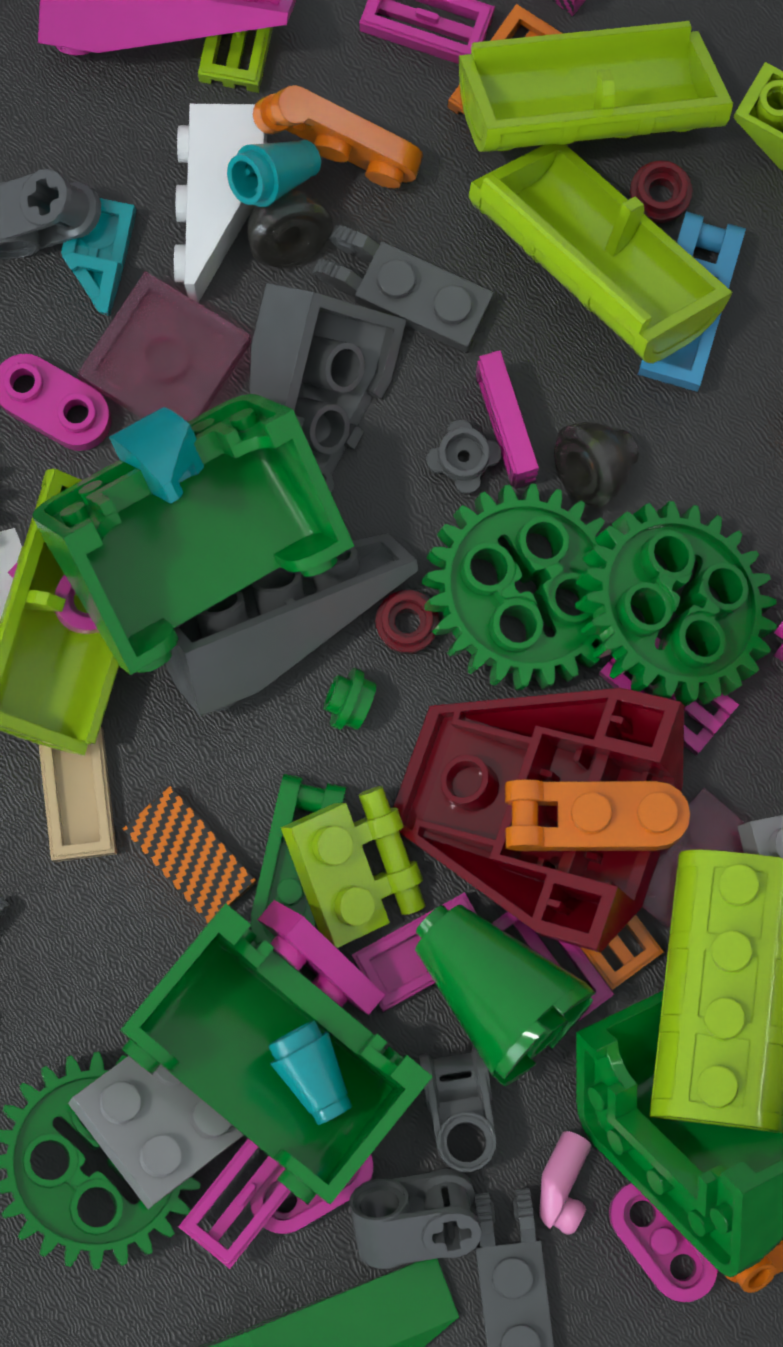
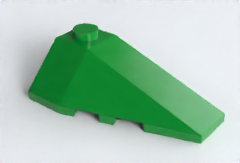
(387, 1311)

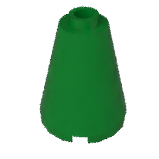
(499, 989)

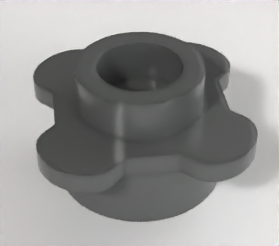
(463, 438)

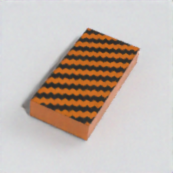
(189, 854)

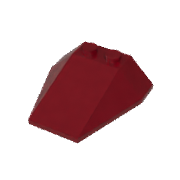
(459, 812)

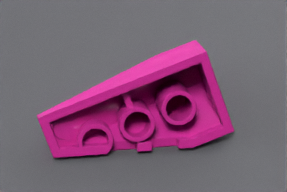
(113, 25)

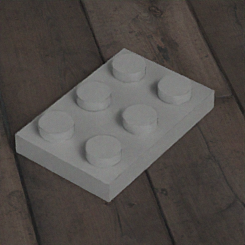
(152, 1127)

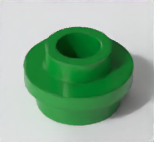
(349, 699)

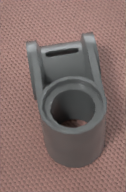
(44, 212)
(459, 1103)
(406, 1218)

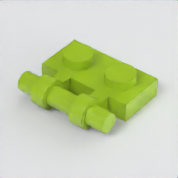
(337, 873)

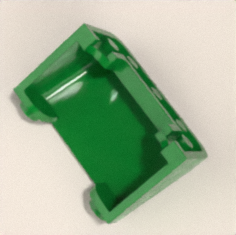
(160, 563)
(213, 1033)
(705, 1178)

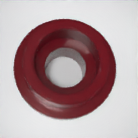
(667, 175)
(404, 602)

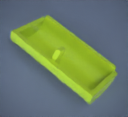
(590, 86)
(602, 249)
(49, 676)
(723, 994)

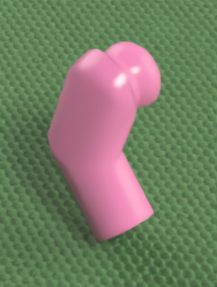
(558, 1180)

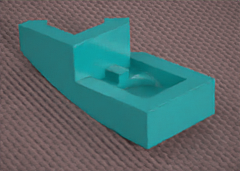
(101, 254)
(162, 450)

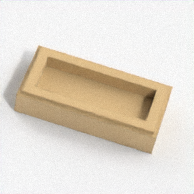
(78, 802)

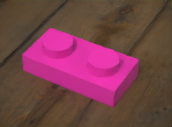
(303, 944)

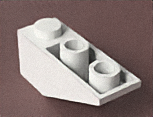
(207, 201)

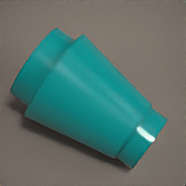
(271, 170)
(311, 1071)

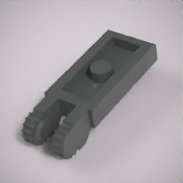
(408, 288)
(512, 1279)

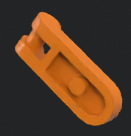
(340, 135)
(596, 816)

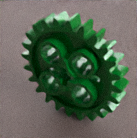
(628, 574)
(475, 609)
(52, 1204)

